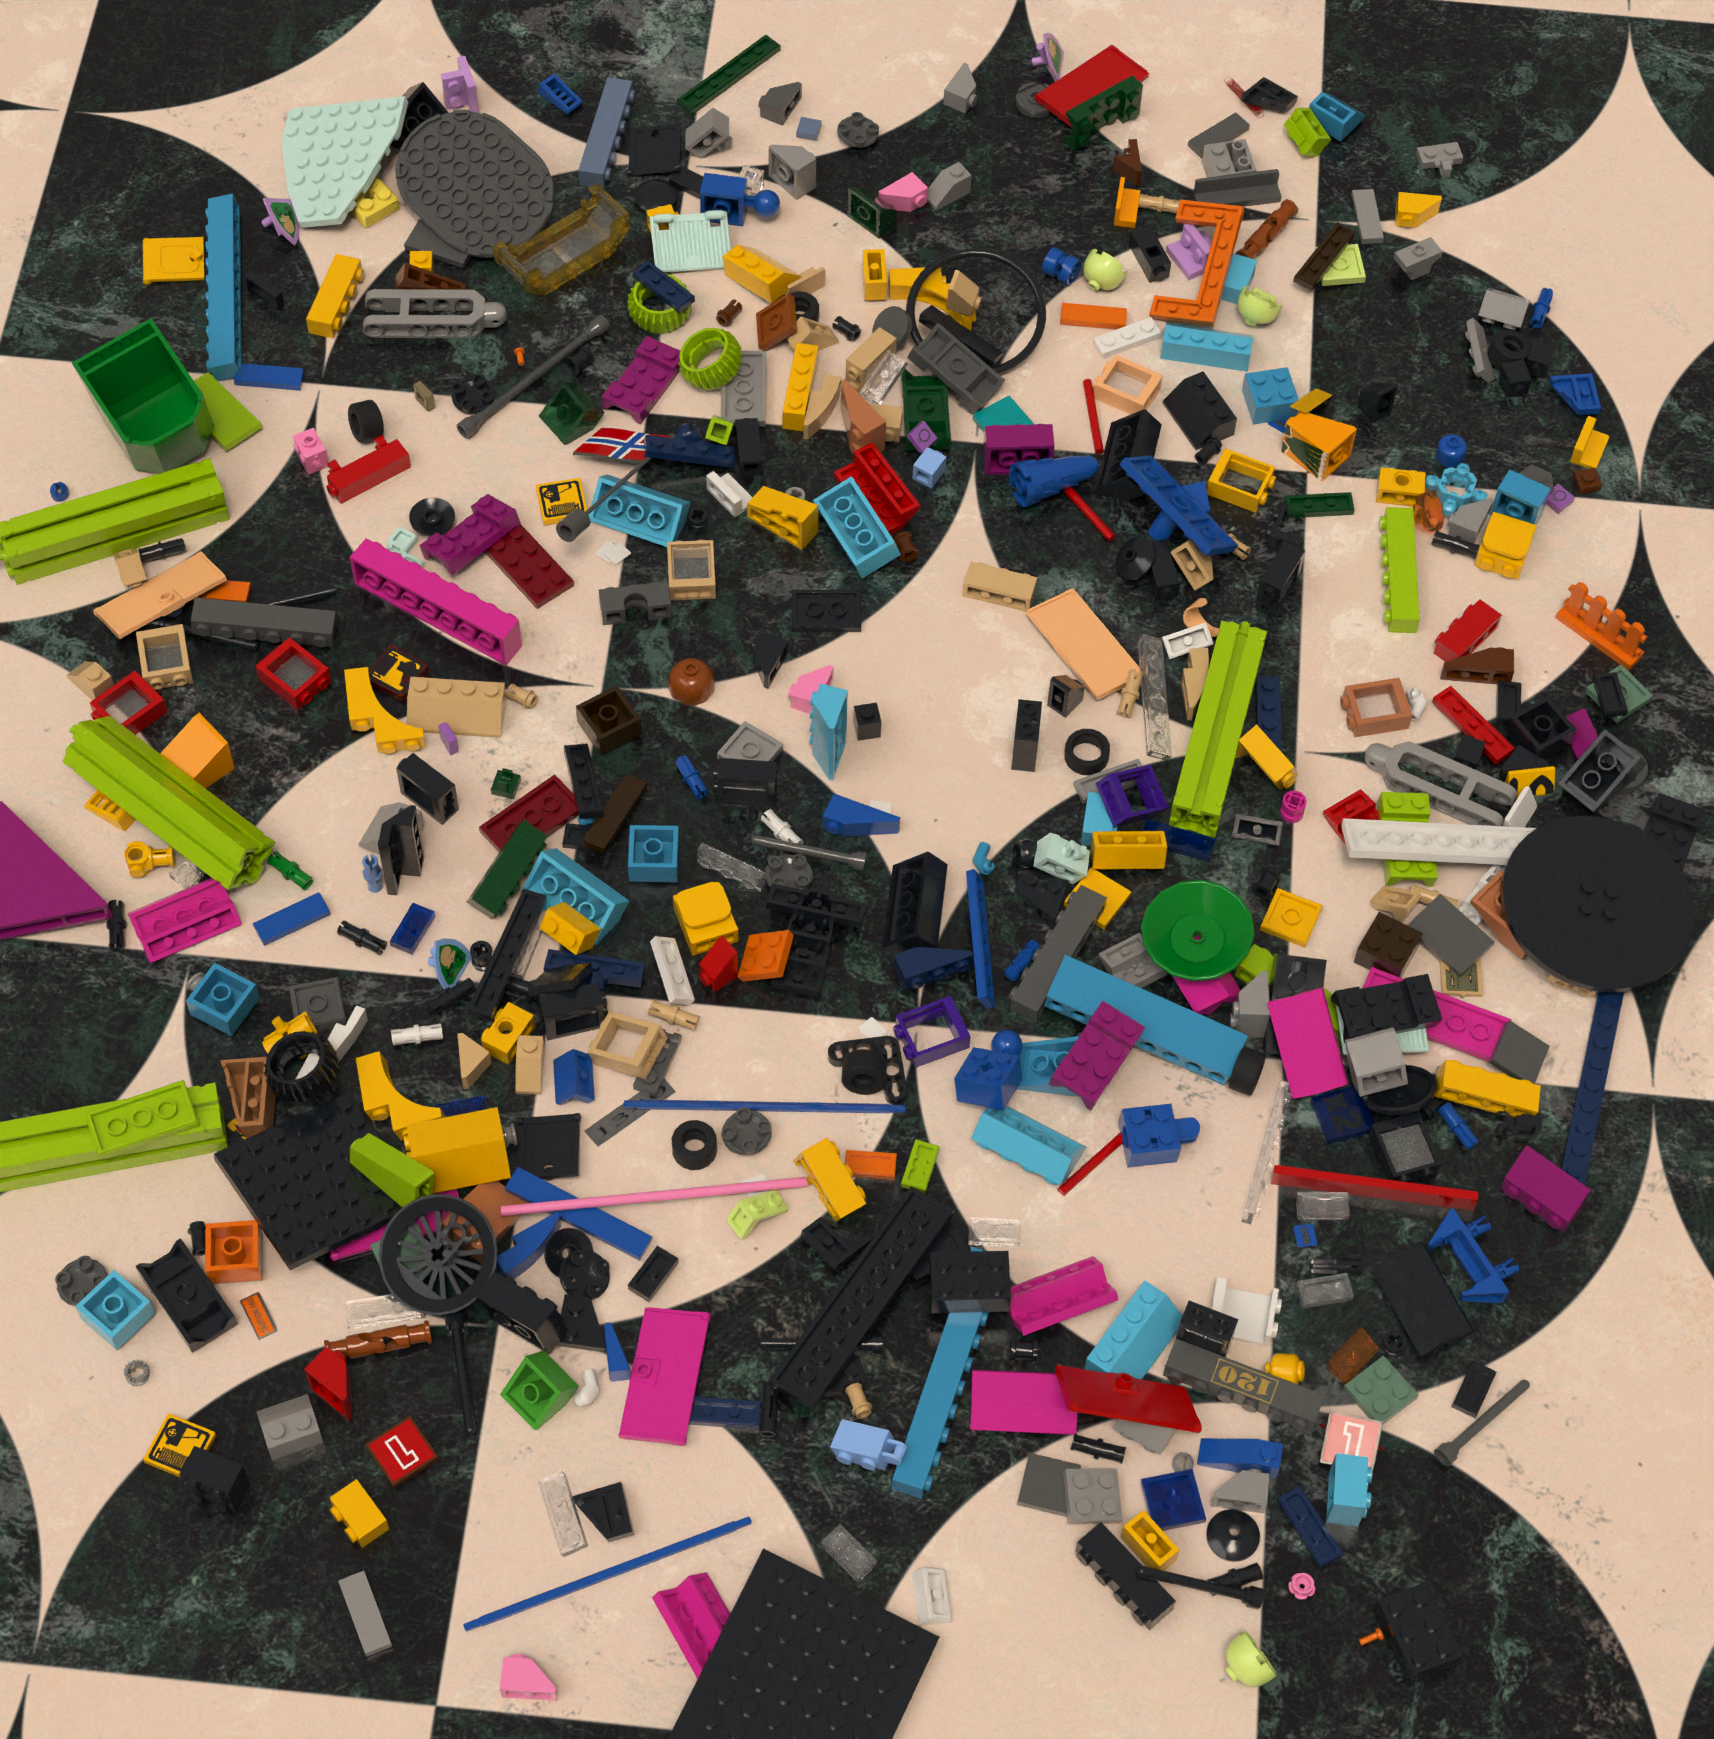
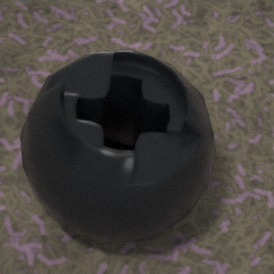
(1024, 853)

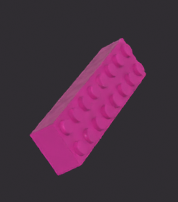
(436, 601)

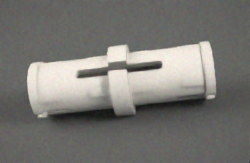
(780, 828)
(416, 1034)

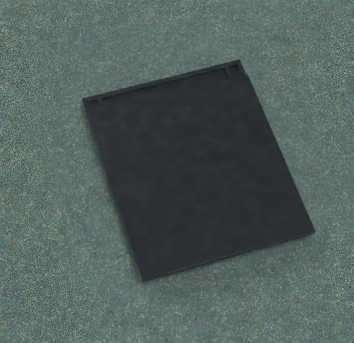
(805, 1663)

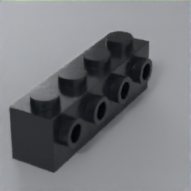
(1118, 1570)

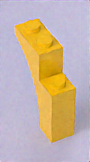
(933, 291)
(367, 713)
(383, 1100)

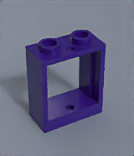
(1117, 802)
(943, 1007)

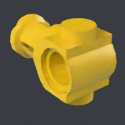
(148, 858)

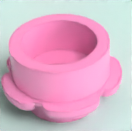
(1307, 1581)

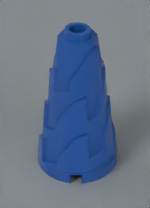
(1048, 476)

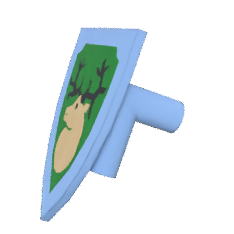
(449, 960)

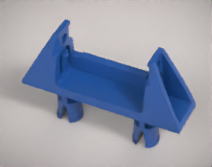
(1487, 1279)

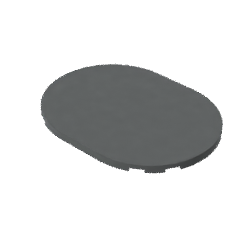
(474, 182)

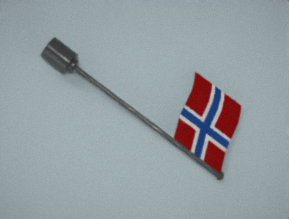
(611, 445)

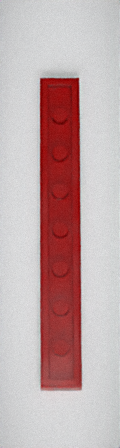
(1374, 1187)

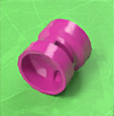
(1293, 806)

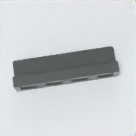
(1239, 189)

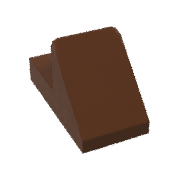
(1129, 164)

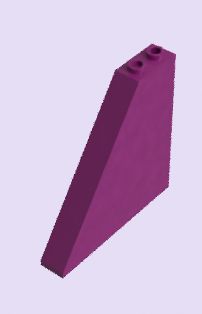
(38, 886)

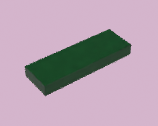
(1319, 505)

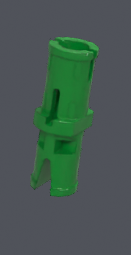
(290, 870)

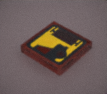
(393, 672)

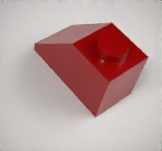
(719, 965)

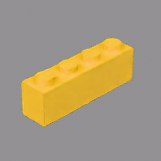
(335, 296)
(800, 386)
(1486, 1089)

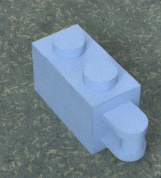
(866, 1446)

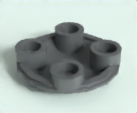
(858, 130)
(789, 871)
(746, 1132)
(79, 1279)

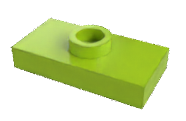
(920, 1166)

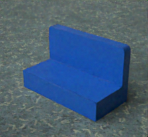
(573, 1077)

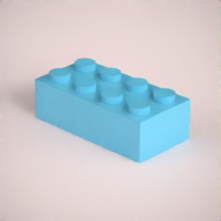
(857, 527)

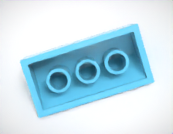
(1206, 347)
(639, 511)
(828, 727)
(570, 883)
(1028, 1143)
(1137, 1334)

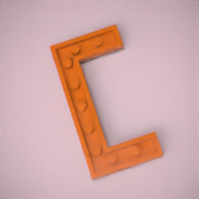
(1204, 310)

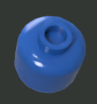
(1451, 450)

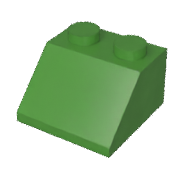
(538, 1389)

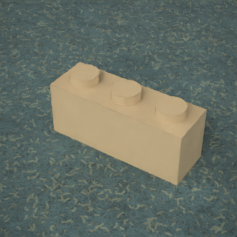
(999, 586)

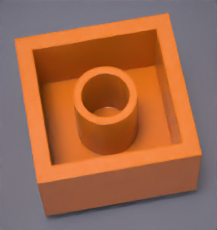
(233, 1251)

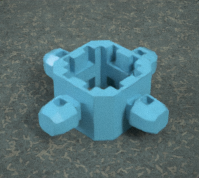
(1460, 478)

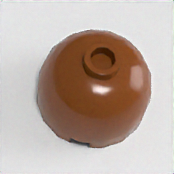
(691, 681)

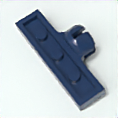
(689, 447)
(604, 971)

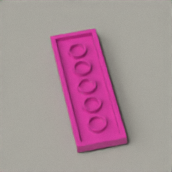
(1462, 1024)

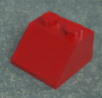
(331, 1380)

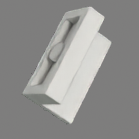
(728, 492)

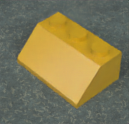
(758, 272)

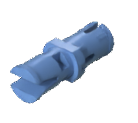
(372, 873)

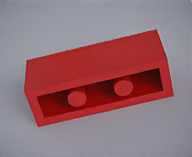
(1467, 632)

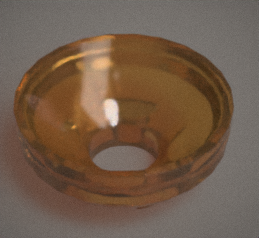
(1428, 511)

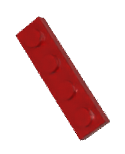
(1473, 724)

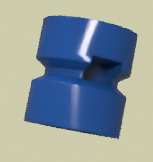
(1062, 266)

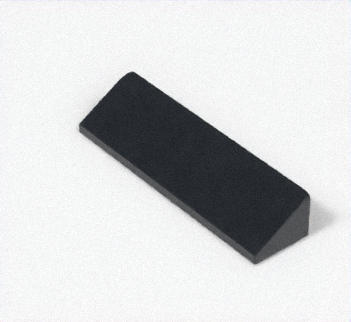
(976, 344)

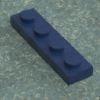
(1269, 707)

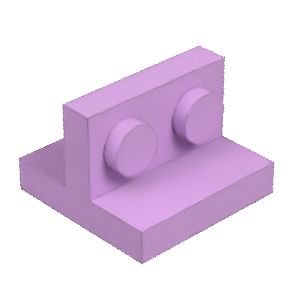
(460, 87)
(1191, 251)

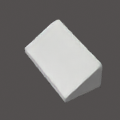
(1193, 637)
(1521, 810)
(931, 1596)

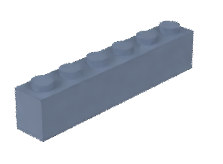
(606, 132)

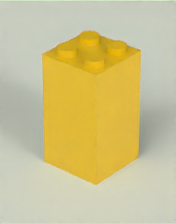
(460, 1149)

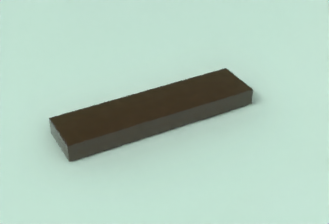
(1324, 256)
(615, 813)

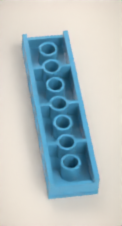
(1166, 1023)

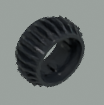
(312, 1084)

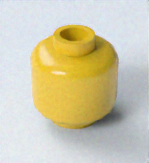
(1286, 1367)

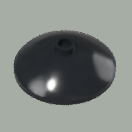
(1405, 1098)

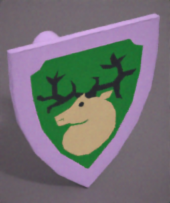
(1050, 53)
(283, 218)

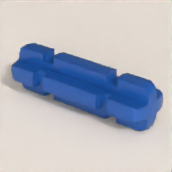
(1022, 960)

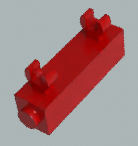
(367, 471)

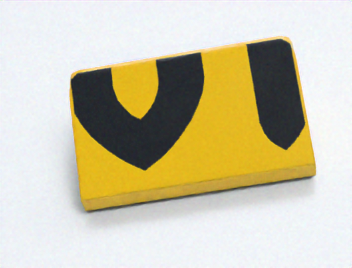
(1538, 779)

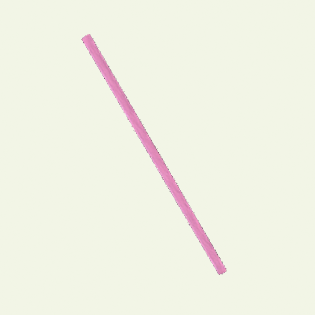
(653, 1196)

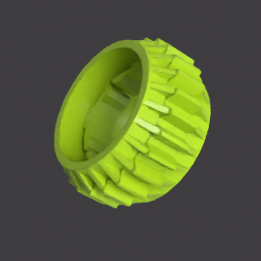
(654, 321)
(702, 344)

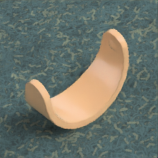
(1193, 617)

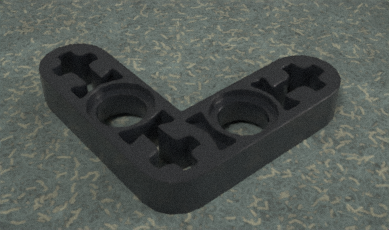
(878, 1045)

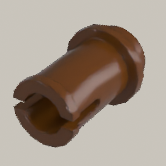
(726, 315)

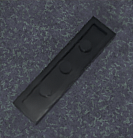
(583, 781)

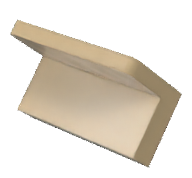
(810, 282)

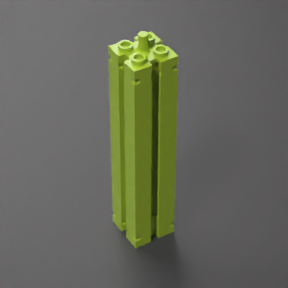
(112, 521)
(1218, 728)
(168, 802)
(62, 1148)

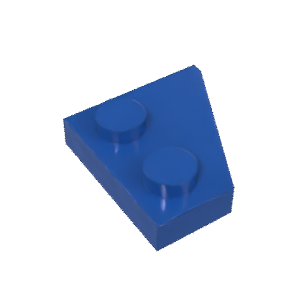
(1578, 392)

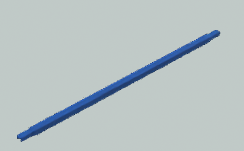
(764, 1106)
(607, 1574)

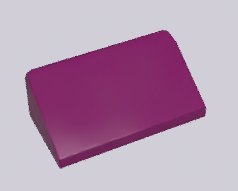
(1585, 732)

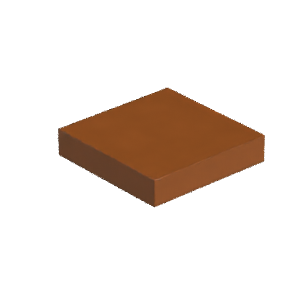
(776, 322)

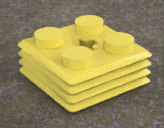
(375, 203)

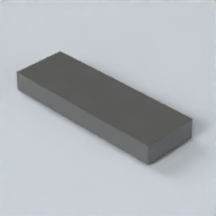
(1221, 132)

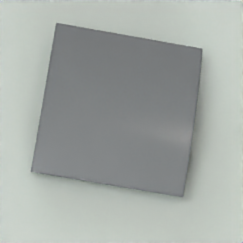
(1131, 962)

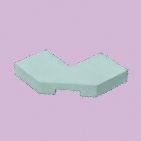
(402, 542)

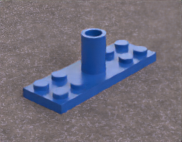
(1177, 508)

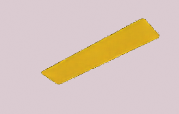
(1310, 400)

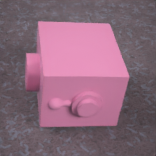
(310, 451)

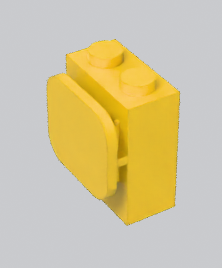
(1505, 545)
(705, 916)

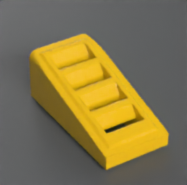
(121, 819)

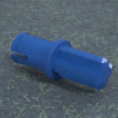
(1541, 308)
(691, 777)
(1458, 1125)

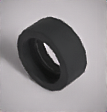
(1083, 766)

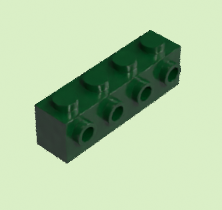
(507, 869)

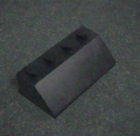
(1127, 437)
(915, 903)

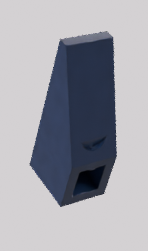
(925, 965)

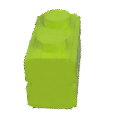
(1307, 132)

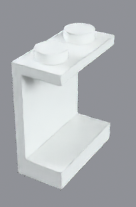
(1252, 1310)

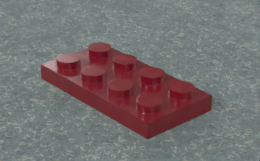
(529, 567)
(544, 807)

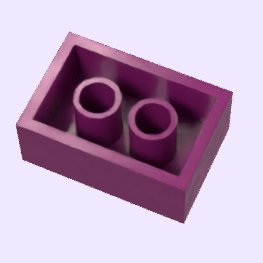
(1015, 443)

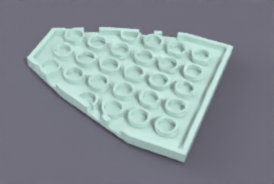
(336, 154)

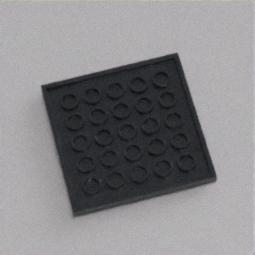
(303, 1183)

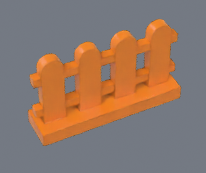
(1602, 636)

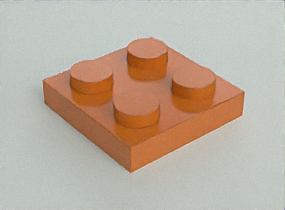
(765, 955)

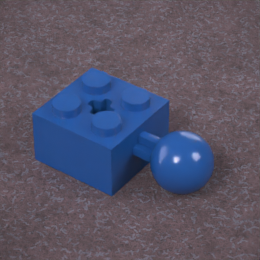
(731, 196)
(991, 1075)

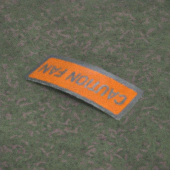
(258, 1315)

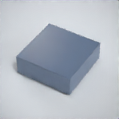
(808, 128)

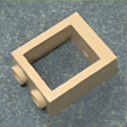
(646, 1053)

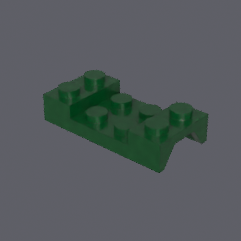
(1114, 103)
(926, 400)

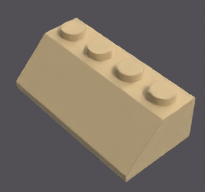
(466, 706)

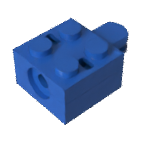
(1154, 1135)

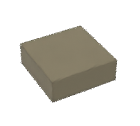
(424, 396)

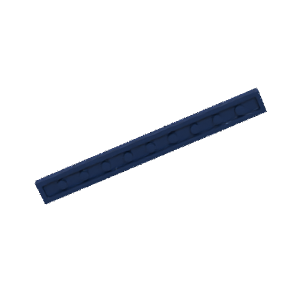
(1591, 1085)

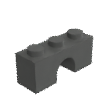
(652, 597)

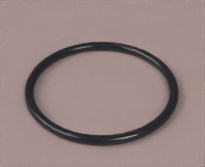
(989, 254)

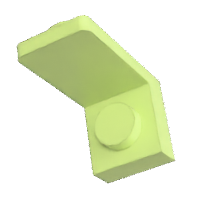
(755, 1208)

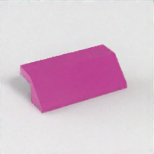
(184, 919)
(1208, 995)
(1307, 1043)
(1060, 1295)
(1019, 1403)
(694, 1617)

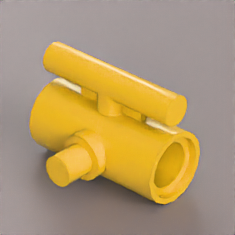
(299, 1023)

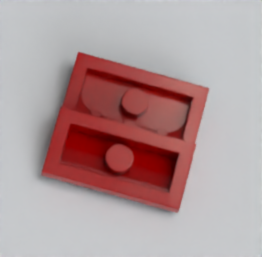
(1352, 807)

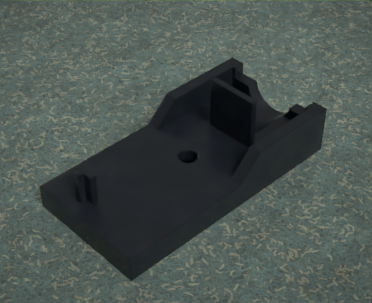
(1290, 977)

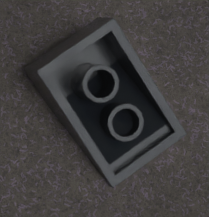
(1602, 771)

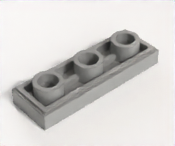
(1478, 350)

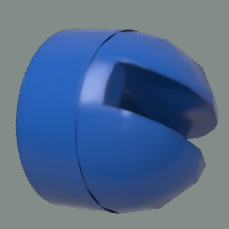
(61, 496)

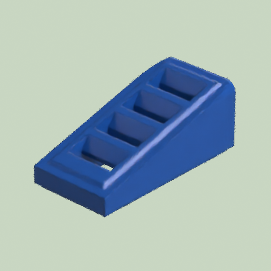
(559, 86)
(617, 1362)

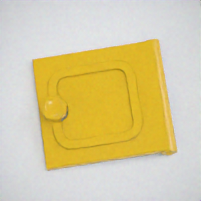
(170, 259)

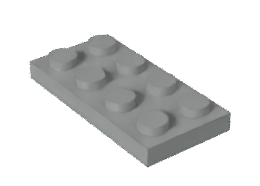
(747, 390)

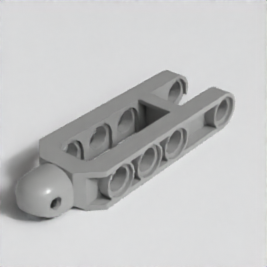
(404, 302)
(1458, 806)

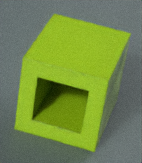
(720, 429)

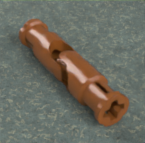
(1268, 230)
(369, 1343)

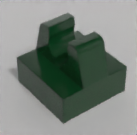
(505, 783)

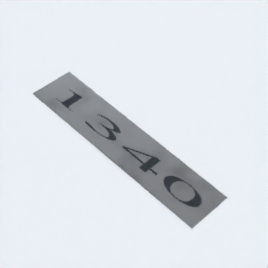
(622, 1117)

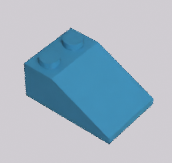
(1040, 1062)

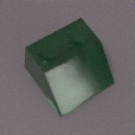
(870, 211)
(571, 412)

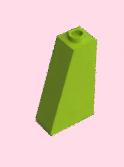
(391, 1170)

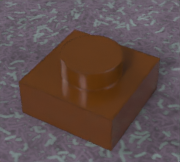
(1587, 480)

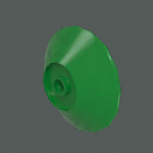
(1202, 911)

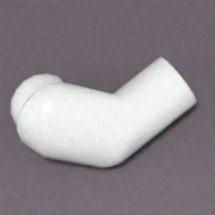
(1417, 703)
(589, 1391)

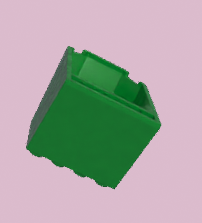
(147, 399)

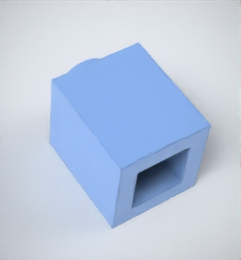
(929, 467)

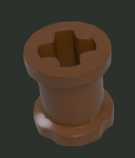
(905, 546)

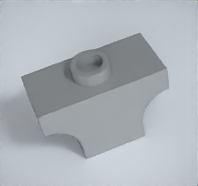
(1418, 258)

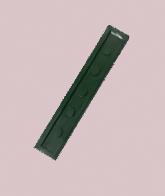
(728, 75)

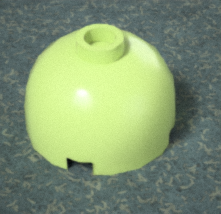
(1103, 271)
(1258, 306)
(1248, 1662)

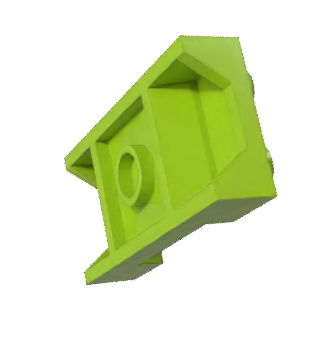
(1406, 808)

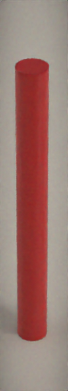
(1093, 417)
(1089, 513)
(1090, 1165)

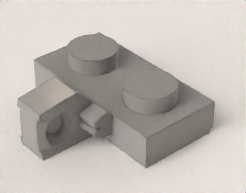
(1440, 156)

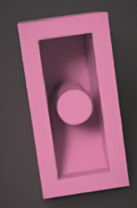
(905, 193)
(806, 684)
(525, 1680)

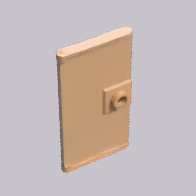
(160, 595)
(1083, 643)

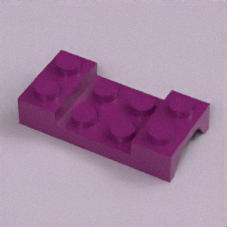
(644, 379)
(472, 536)
(1097, 1054)

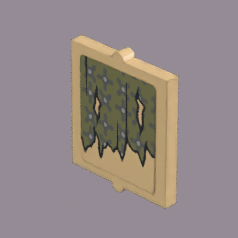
(1467, 985)

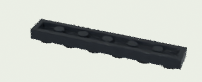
(507, 954)

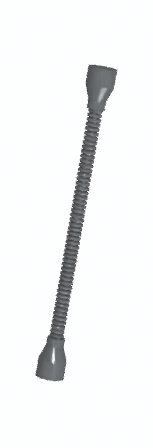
(470, 425)

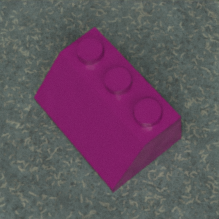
(1545, 1189)

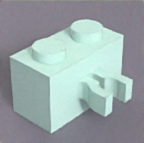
(1062, 858)

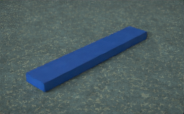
(980, 939)
(589, 1220)

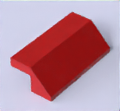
(881, 487)

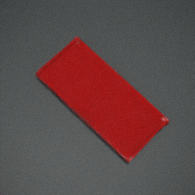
(1089, 80)
(1127, 1398)

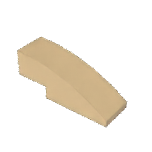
(821, 404)
(1194, 679)

